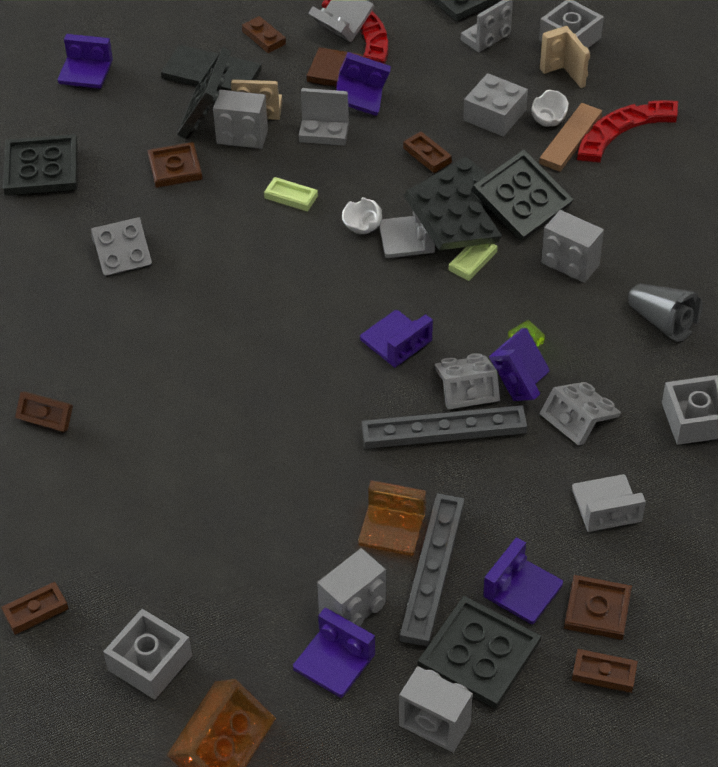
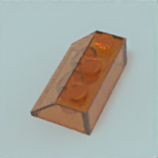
(223, 729)

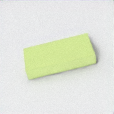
(291, 194)
(472, 259)

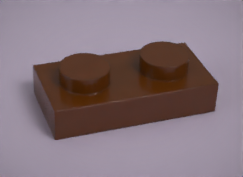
(263, 34)
(427, 152)
(44, 411)
(34, 608)
(604, 670)

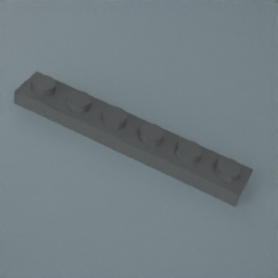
(444, 427)
(432, 570)

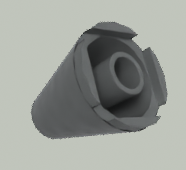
(667, 308)

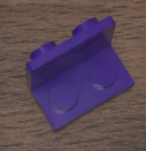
(86, 61)
(363, 82)
(398, 337)
(520, 365)
(520, 584)
(336, 653)

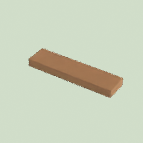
(570, 137)

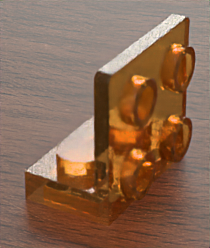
(393, 518)

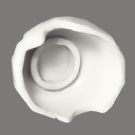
(550, 108)
(362, 216)

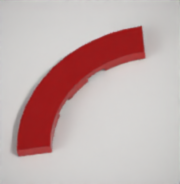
(374, 36)
(621, 120)

